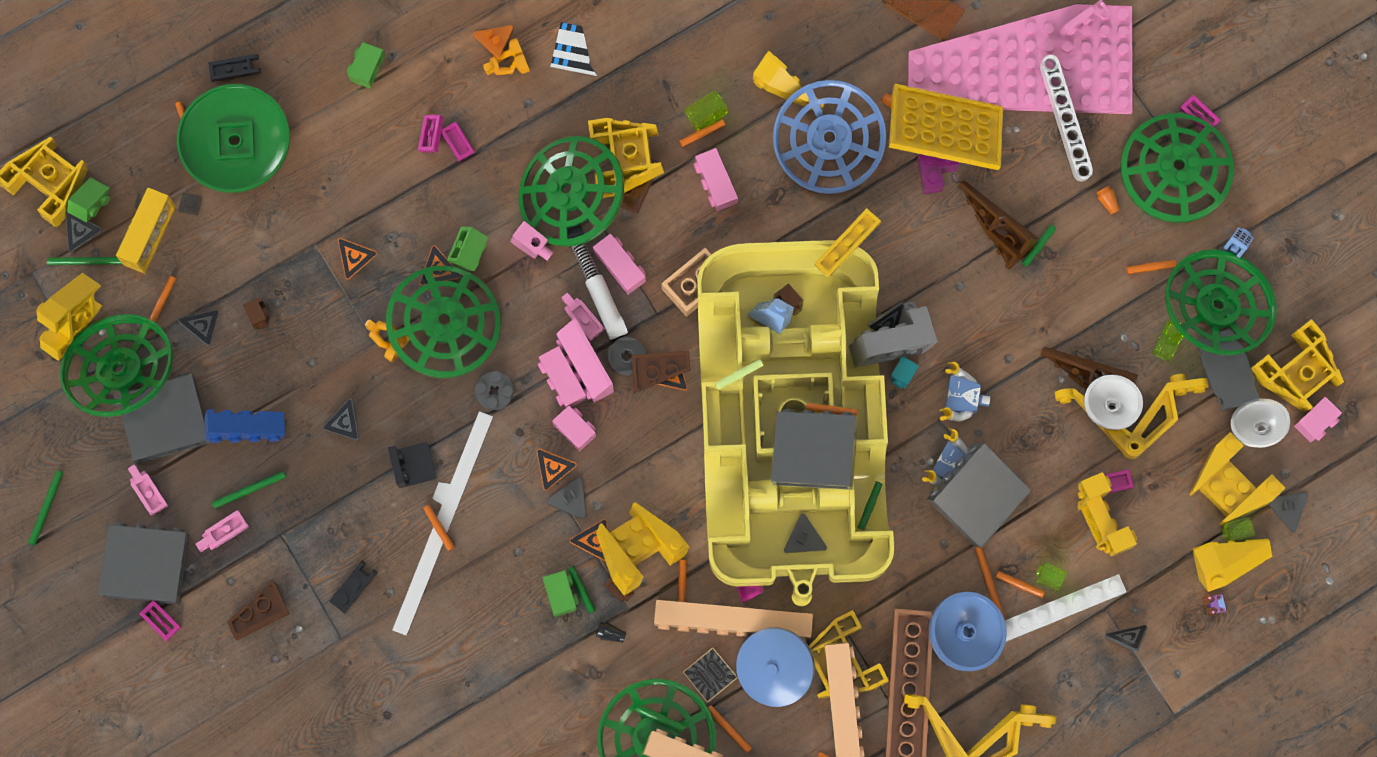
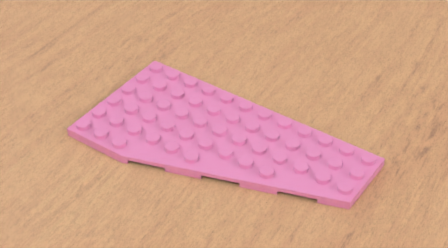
(1005, 62)

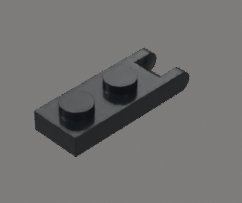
(233, 68)
(352, 588)

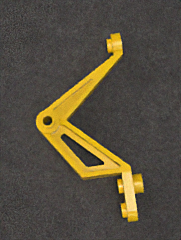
(1123, 438)
(1009, 724)

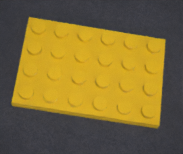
(946, 127)

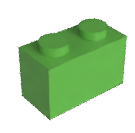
(366, 65)
(88, 200)
(467, 248)
(560, 594)

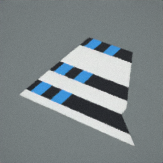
(571, 50)

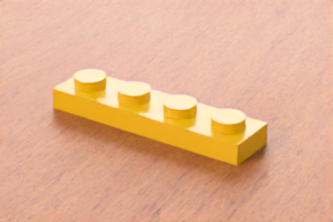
(847, 243)

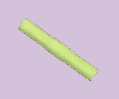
(738, 374)

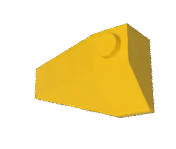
(776, 80)
(1225, 562)

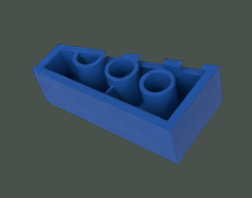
(243, 426)

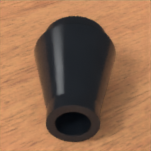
(610, 633)

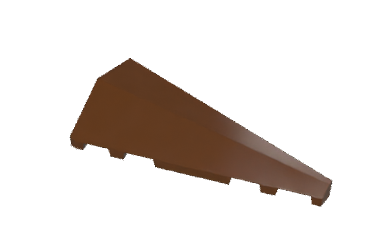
(1008, 235)
(1084, 370)

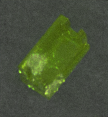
(706, 111)
(1168, 342)

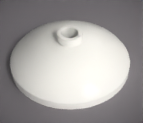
(1116, 392)
(1257, 416)

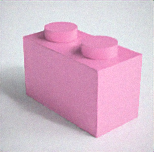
(1318, 419)
(574, 428)

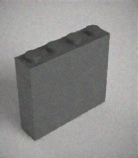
(167, 422)
(814, 449)
(978, 494)
(144, 563)

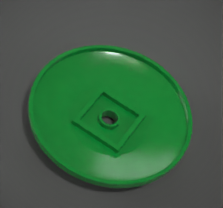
(229, 113)

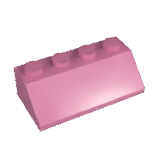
(585, 361)

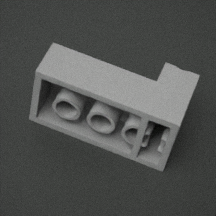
(908, 338)

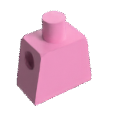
(525, 236)

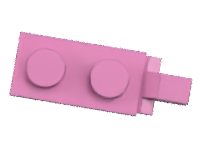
(1084, 17)
(585, 318)
(147, 491)
(222, 531)

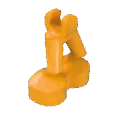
(519, 61)
(375, 329)

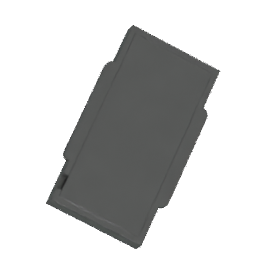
(1229, 374)

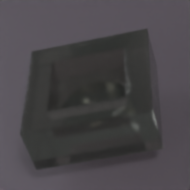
(190, 204)

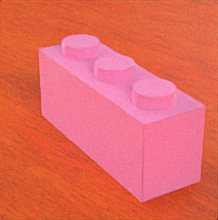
(715, 180)
(619, 263)
(561, 378)

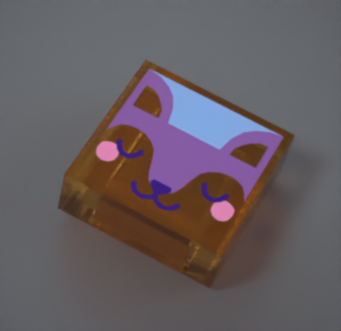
(1215, 604)

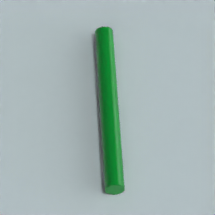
(83, 261)
(249, 489)
(45, 507)

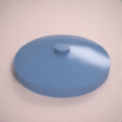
(967, 631)
(775, 667)

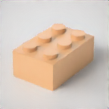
(682, 285)

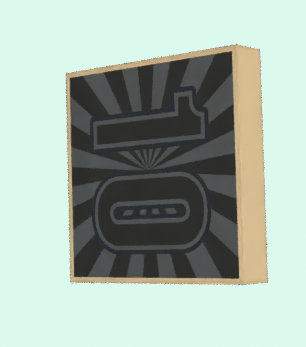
(710, 675)

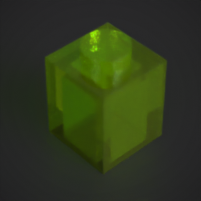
(1238, 530)
(1050, 576)

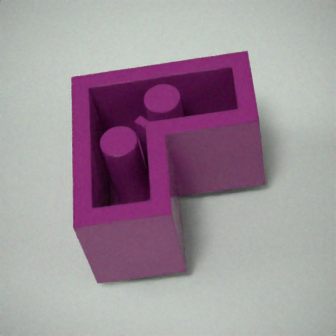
(931, 172)

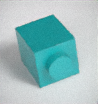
(903, 373)

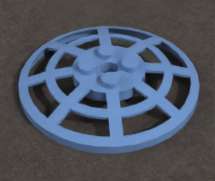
(834, 124)

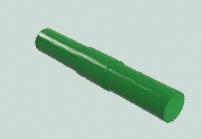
(1038, 245)
(870, 505)
(581, 589)
(660, 718)

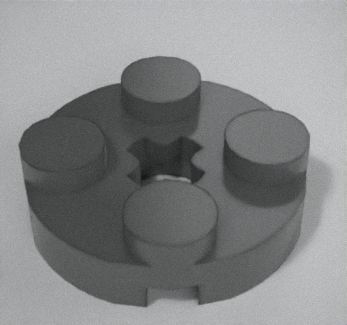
(623, 345)
(493, 401)

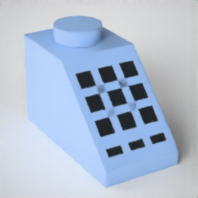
(1239, 242)
(773, 314)

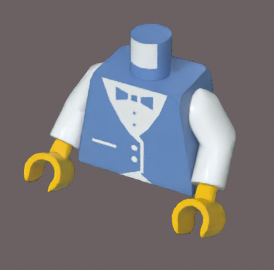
(962, 395)
(952, 452)

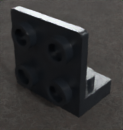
(412, 464)

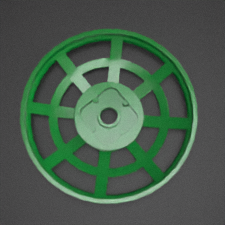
(1170, 175)
(577, 195)
(1226, 297)
(439, 332)
(111, 361)
(646, 725)

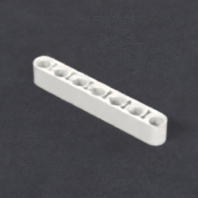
(1065, 127)

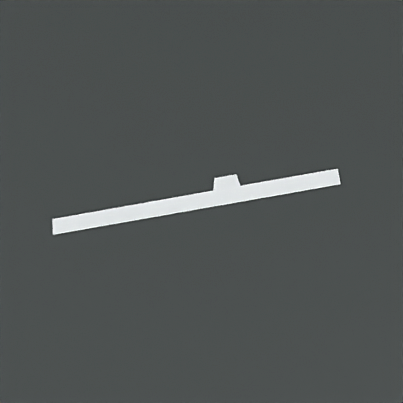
(449, 497)

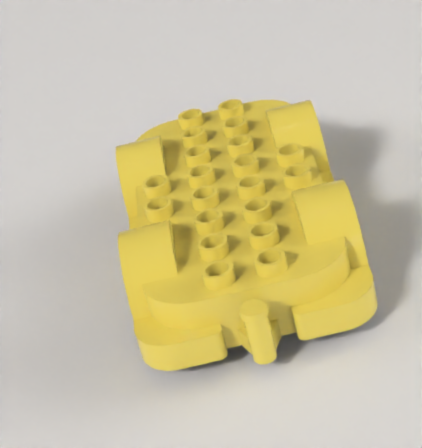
(802, 365)

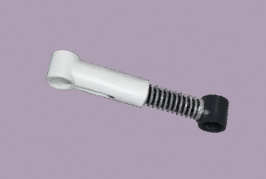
(598, 288)

